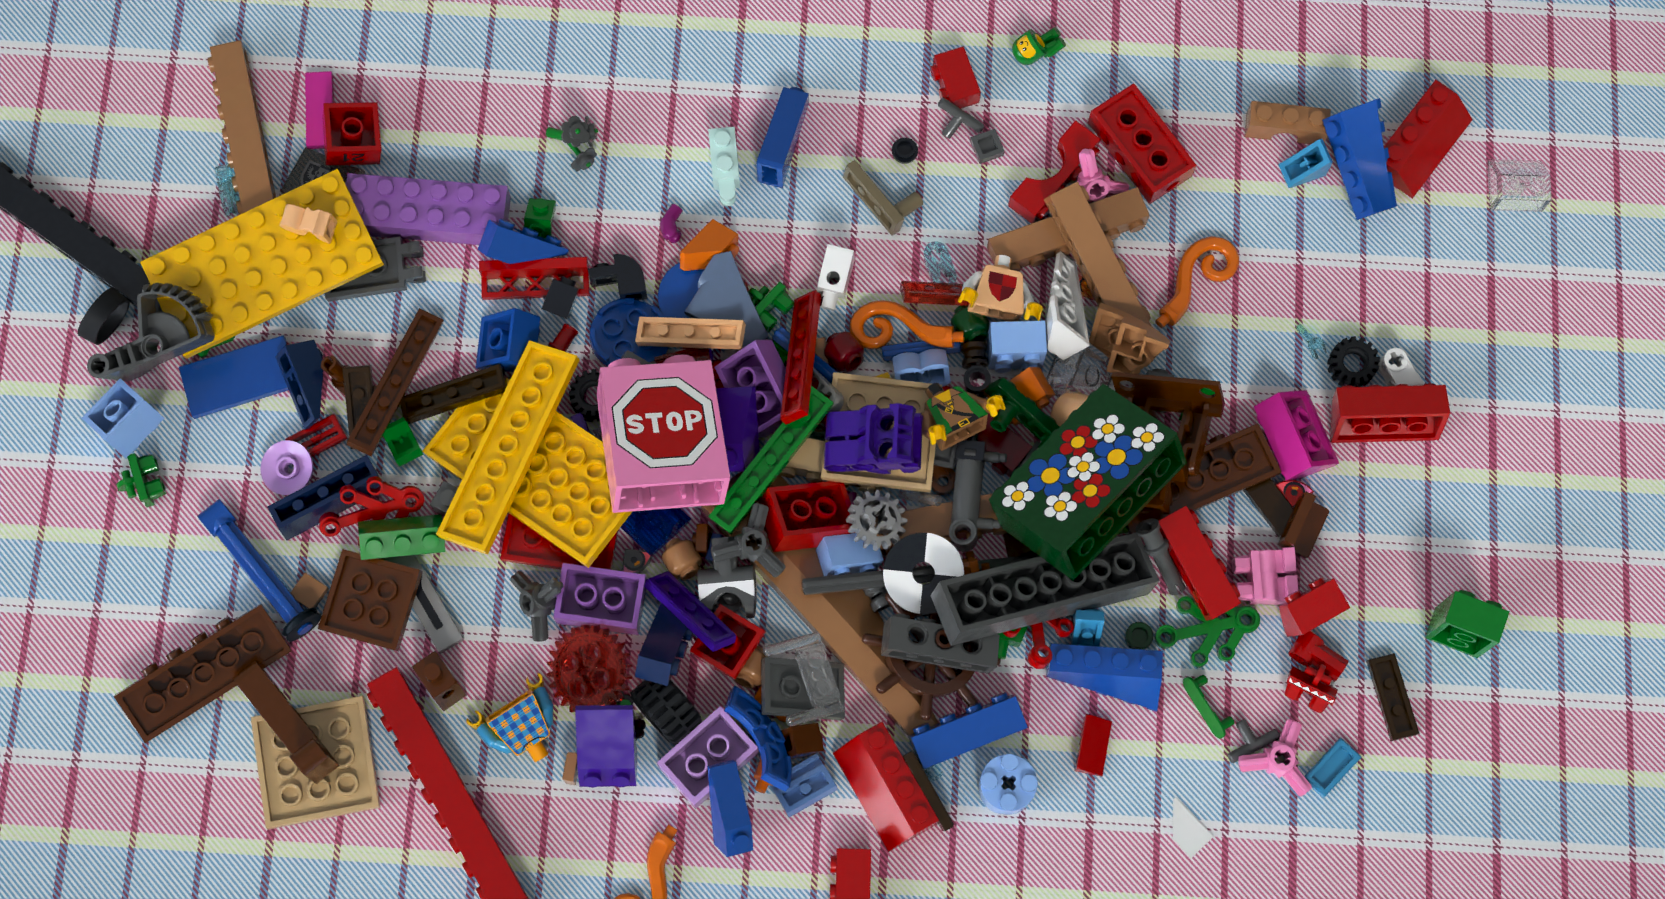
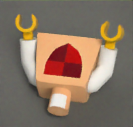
(1000, 293)

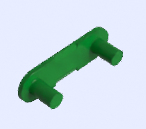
(1216, 726)

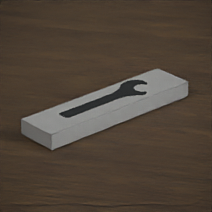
(431, 609)

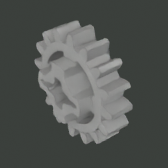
(864, 519)

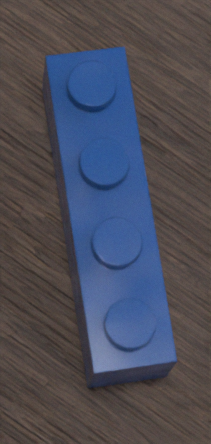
(967, 731)

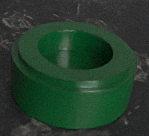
(1139, 636)

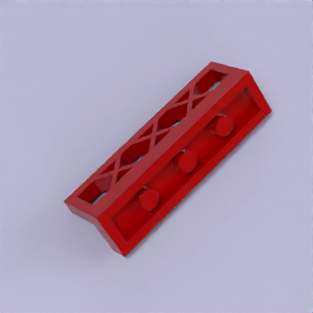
(531, 269)

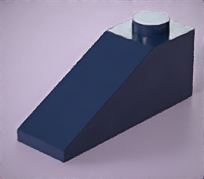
(304, 378)

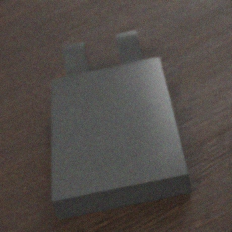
(387, 278)

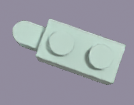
(724, 163)

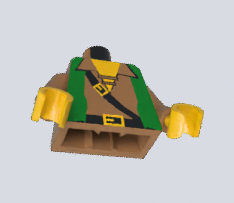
(956, 414)

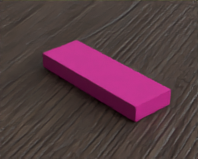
(317, 91)

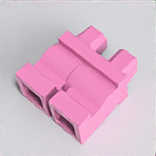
(1267, 575)

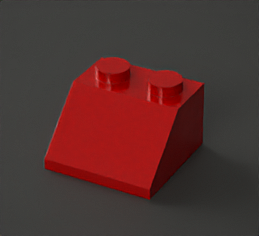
(1313, 607)
(732, 657)

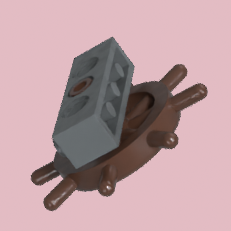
(932, 650)

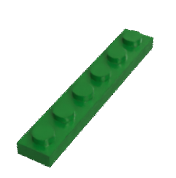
(769, 464)

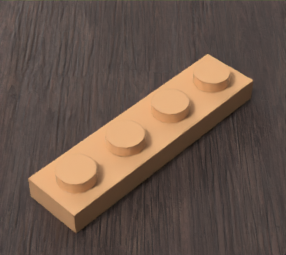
(690, 333)

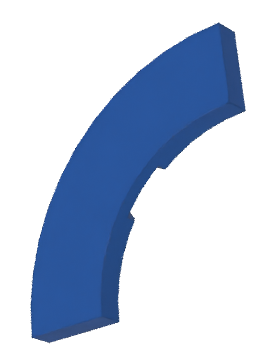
(767, 736)

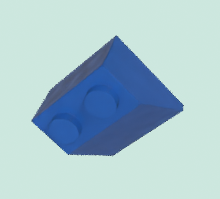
(505, 338)

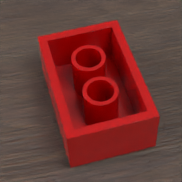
(805, 514)

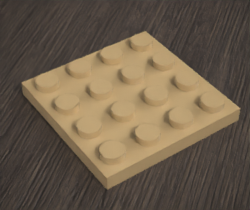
(869, 390)
(349, 789)

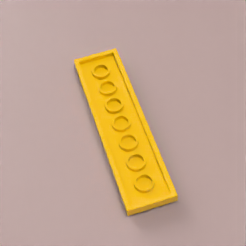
(508, 447)

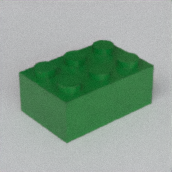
(1467, 623)

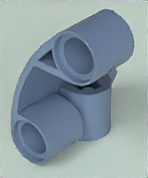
(725, 296)

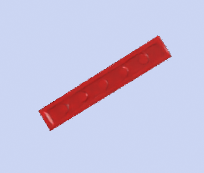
(800, 357)

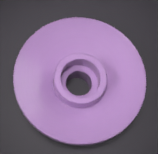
(275, 467)

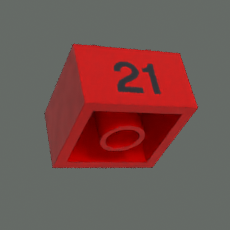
(351, 133)

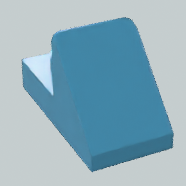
(1087, 627)

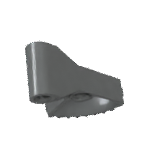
(154, 327)

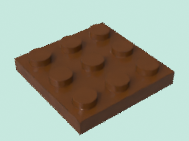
(370, 600)

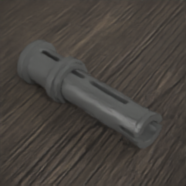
(1157, 547)

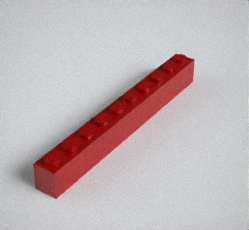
(444, 788)

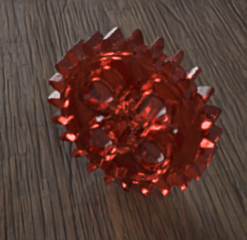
(609, 661)

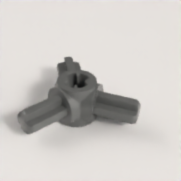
(756, 533)
(537, 602)

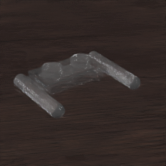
(815, 674)

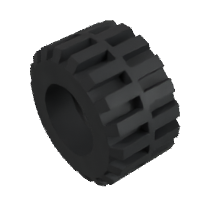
(666, 709)

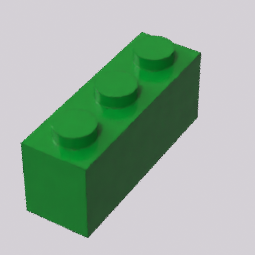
(400, 537)

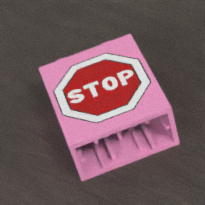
(662, 434)

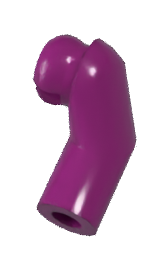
(668, 225)

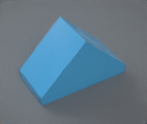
(1307, 164)

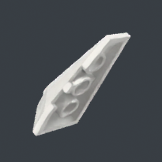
(1065, 311)

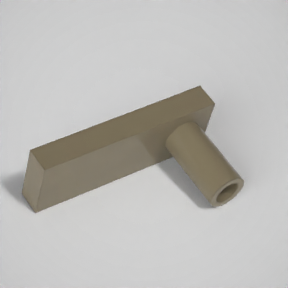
(889, 215)

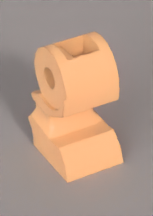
(306, 220)

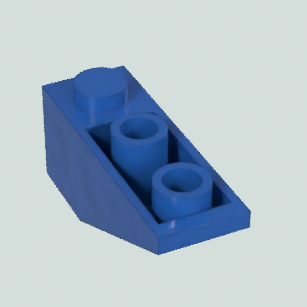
(513, 245)

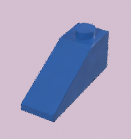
(729, 810)

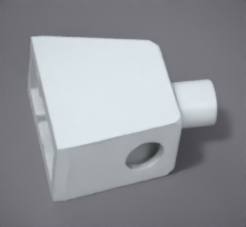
(836, 265)

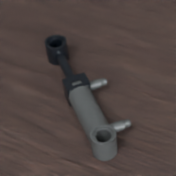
(969, 475)

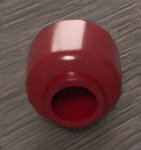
(844, 351)

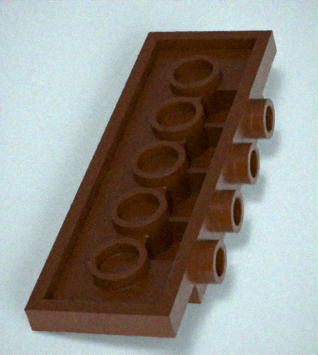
(1225, 469)
(200, 672)

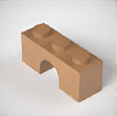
(1269, 119)

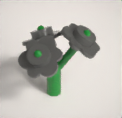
(574, 133)

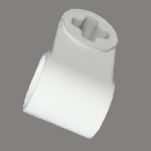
(1402, 372)

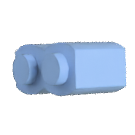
(927, 367)

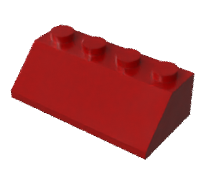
(1425, 137)
(1389, 413)
(885, 787)

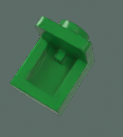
(540, 216)
(402, 442)

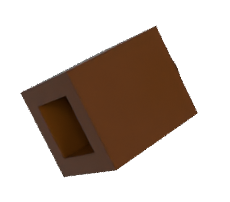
(803, 740)

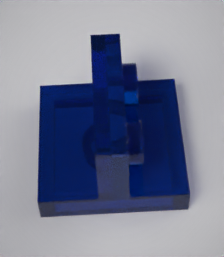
(655, 527)

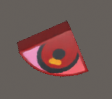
(1292, 490)

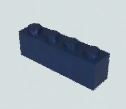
(305, 507)
(663, 648)

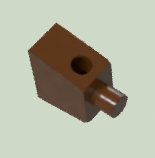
(439, 680)

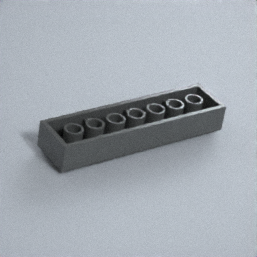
(1039, 592)

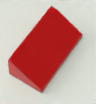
(1093, 745)

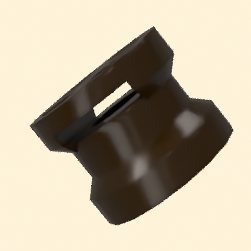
(974, 354)

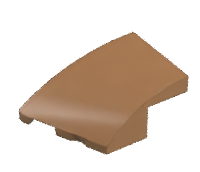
(1125, 340)

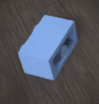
(844, 556)

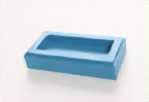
(1332, 767)

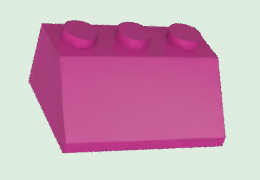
(1295, 434)

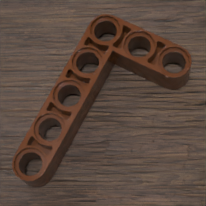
(306, 749)

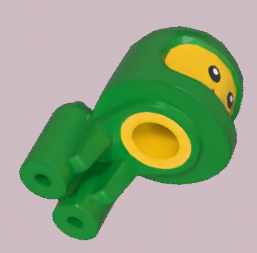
(1032, 46)

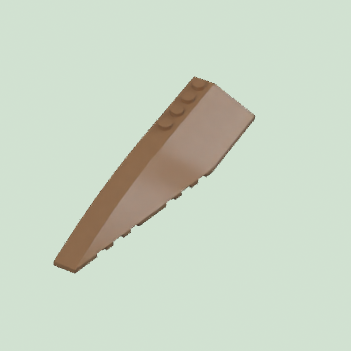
(840, 621)

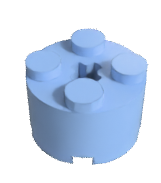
(1008, 768)

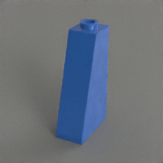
(782, 137)

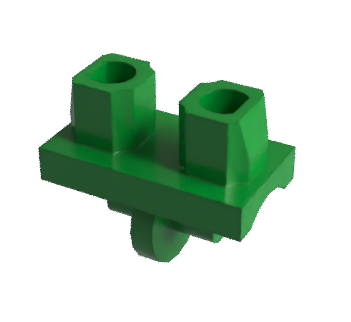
(775, 298)
(140, 468)

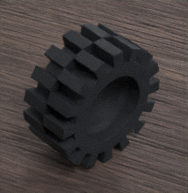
(1357, 347)
(577, 395)

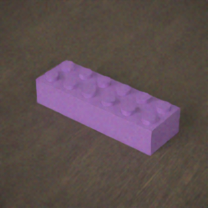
(427, 207)

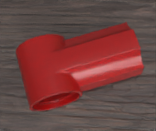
(1311, 651)

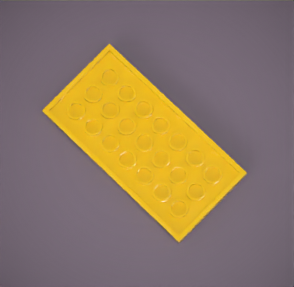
(257, 269)
(564, 488)

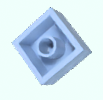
(1016, 345)
(123, 418)

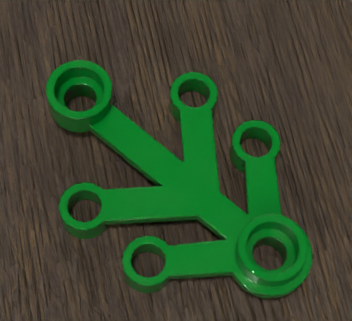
(1212, 628)

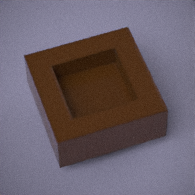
(701, 538)

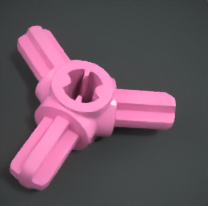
(1094, 181)
(1284, 747)

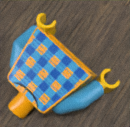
(520, 723)

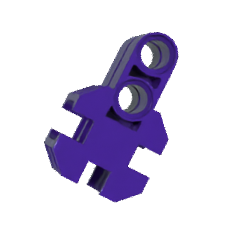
(863, 436)

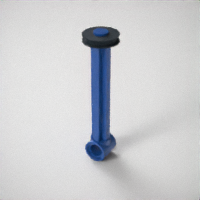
(222, 524)

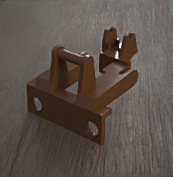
(1179, 396)

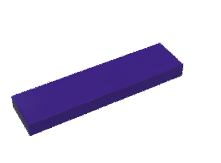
(690, 611)

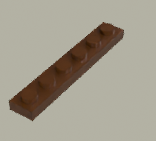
(395, 382)

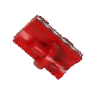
(1314, 683)

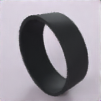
(103, 316)

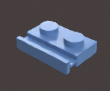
(808, 785)

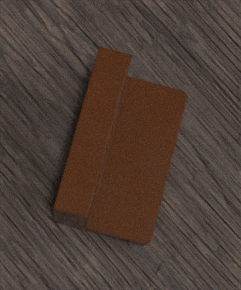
(1304, 525)

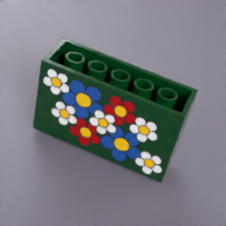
(1088, 480)

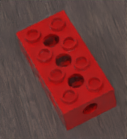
(1146, 128)

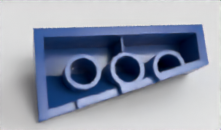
(1362, 158)
(1110, 671)

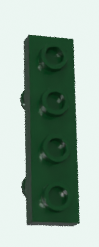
(1020, 408)

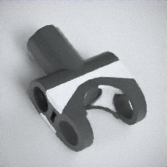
(728, 578)

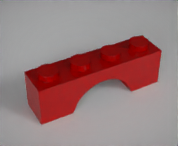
(1030, 195)

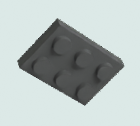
(785, 691)

